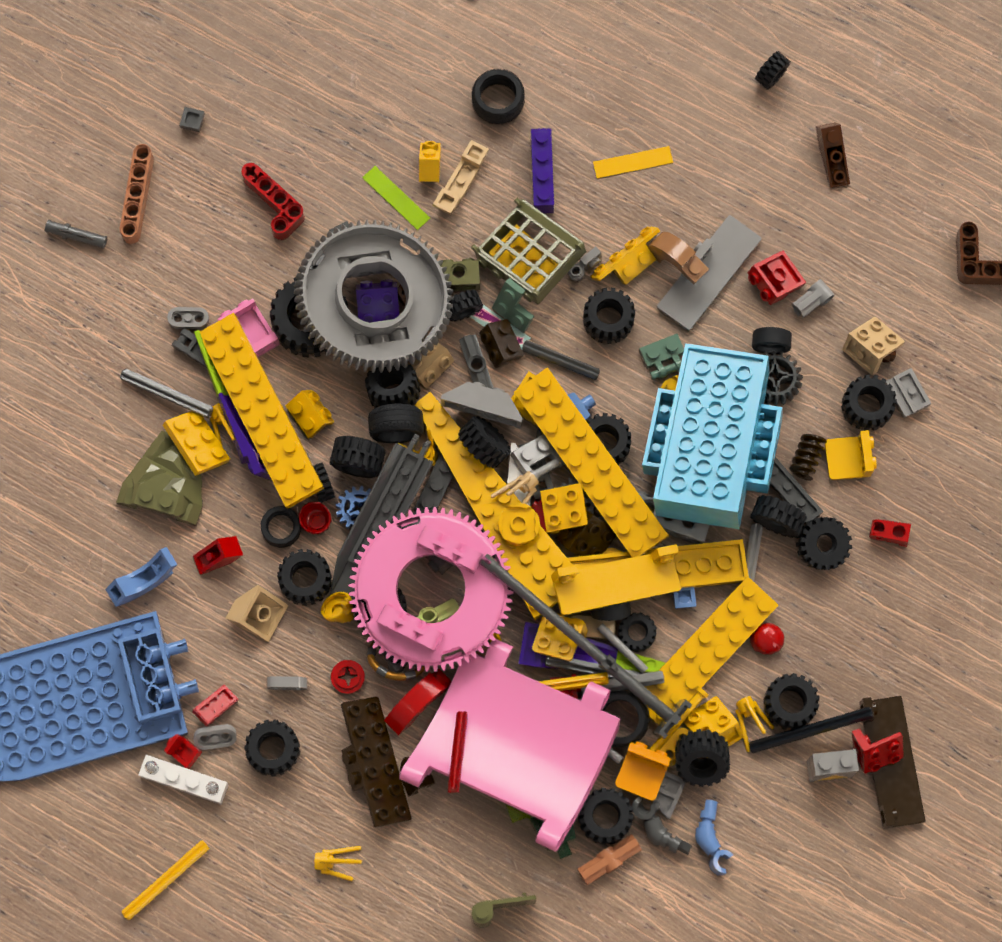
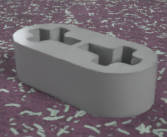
(286, 683)

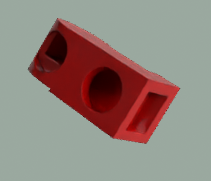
(890, 531)

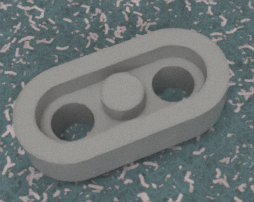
(189, 317)
(215, 737)

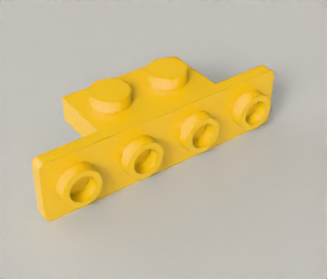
(630, 260)

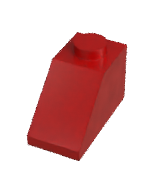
(218, 554)

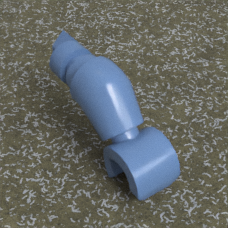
(707, 839)

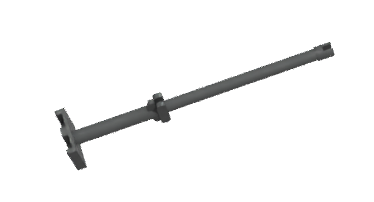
(606, 662)

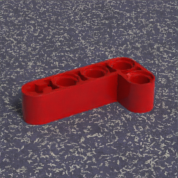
(270, 197)

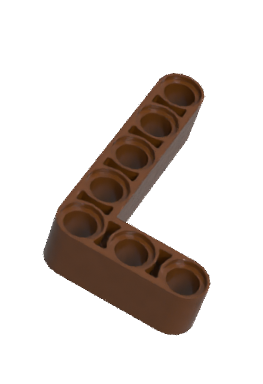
(972, 262)

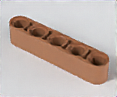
(136, 184)

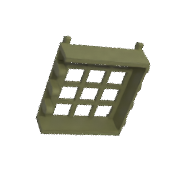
(548, 226)

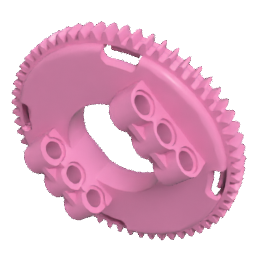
(412, 638)

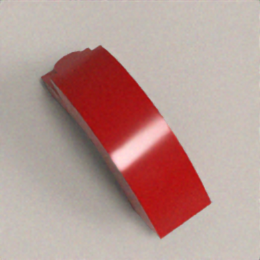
(416, 701)

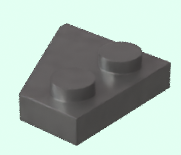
(669, 794)

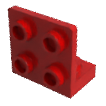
(878, 754)

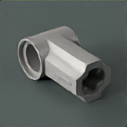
(817, 296)

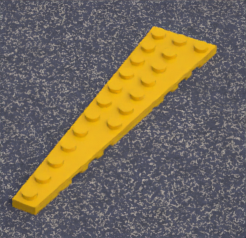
(529, 563)

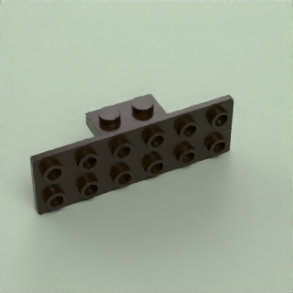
(373, 763)

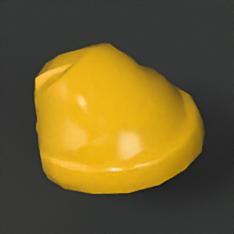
(338, 608)

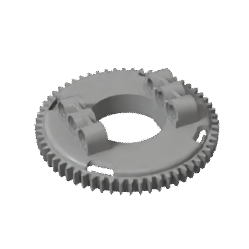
(373, 251)

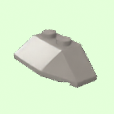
(483, 402)

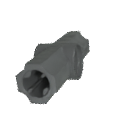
(473, 354)

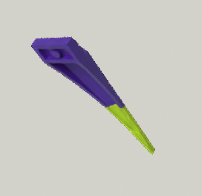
(242, 442)
(532, 659)

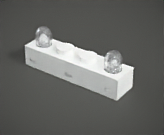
(183, 779)

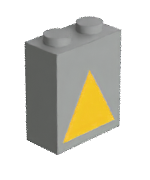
(832, 765)

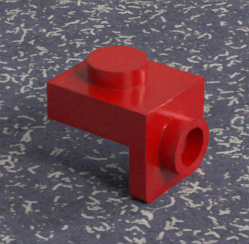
(182, 750)

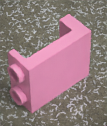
(255, 327)

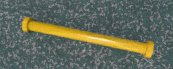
(694, 701)

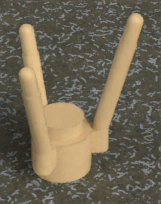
(525, 483)

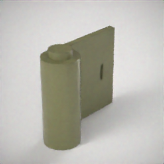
(483, 911)

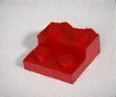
(775, 277)

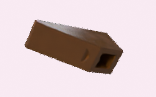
(833, 154)

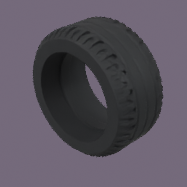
(496, 77)
(395, 423)
(643, 714)

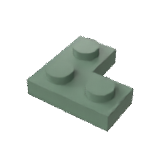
(509, 308)

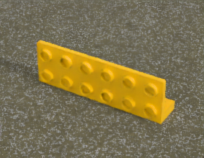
(616, 581)

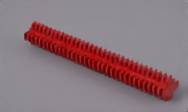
(457, 753)

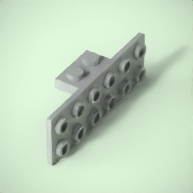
(723, 257)

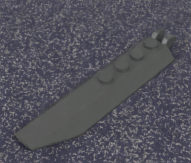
(389, 497)

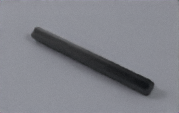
(811, 729)

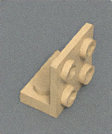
(871, 344)

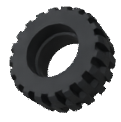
(281, 323)

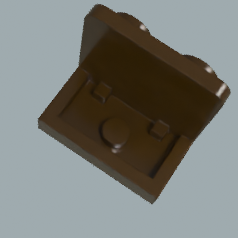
(588, 539)

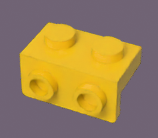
(309, 412)

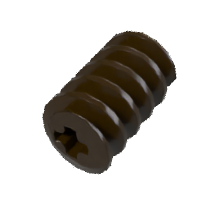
(805, 456)

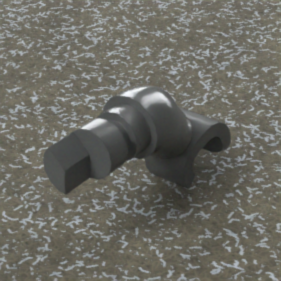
(655, 829)

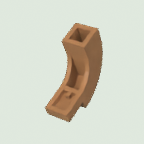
(681, 255)

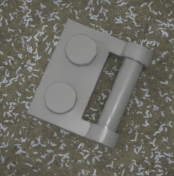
(535, 452)

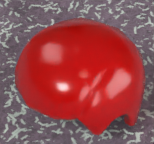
(315, 518)
(767, 639)

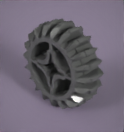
(783, 377)

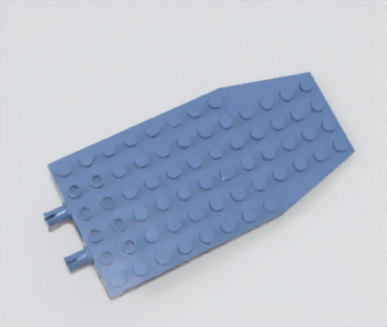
(88, 697)

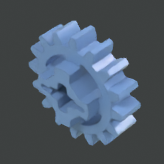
(351, 514)

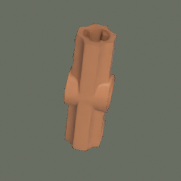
(609, 859)

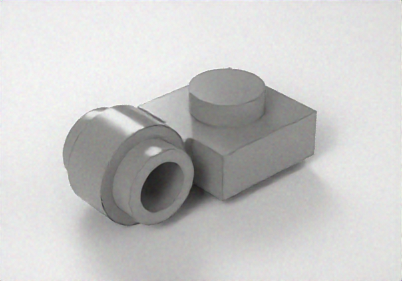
(589, 260)

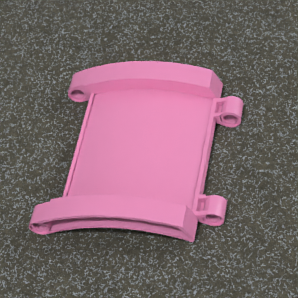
(520, 741)

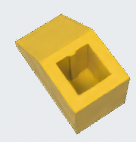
(429, 161)

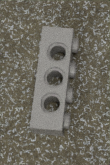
(675, 527)

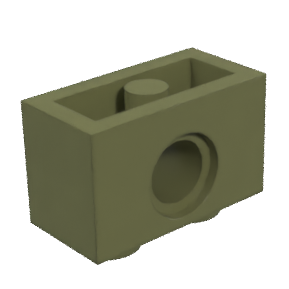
(469, 280)

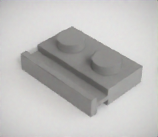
(909, 393)

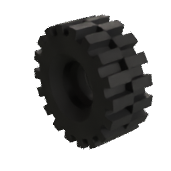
(484, 441)
(778, 516)
(808, 543)

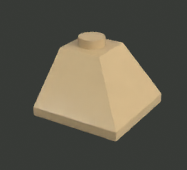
(257, 612)

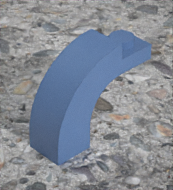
(142, 580)

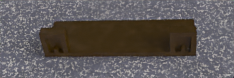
(898, 782)

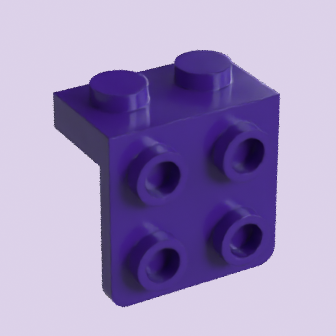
(377, 300)

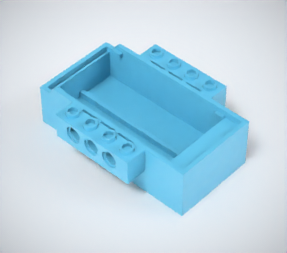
(712, 437)

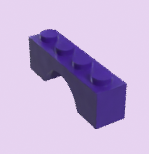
(542, 170)

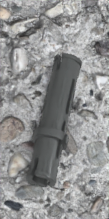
(97, 240)

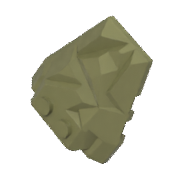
(164, 483)

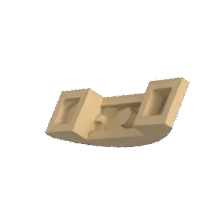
(462, 178)

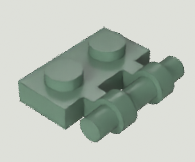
(660, 352)

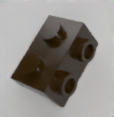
(500, 342)

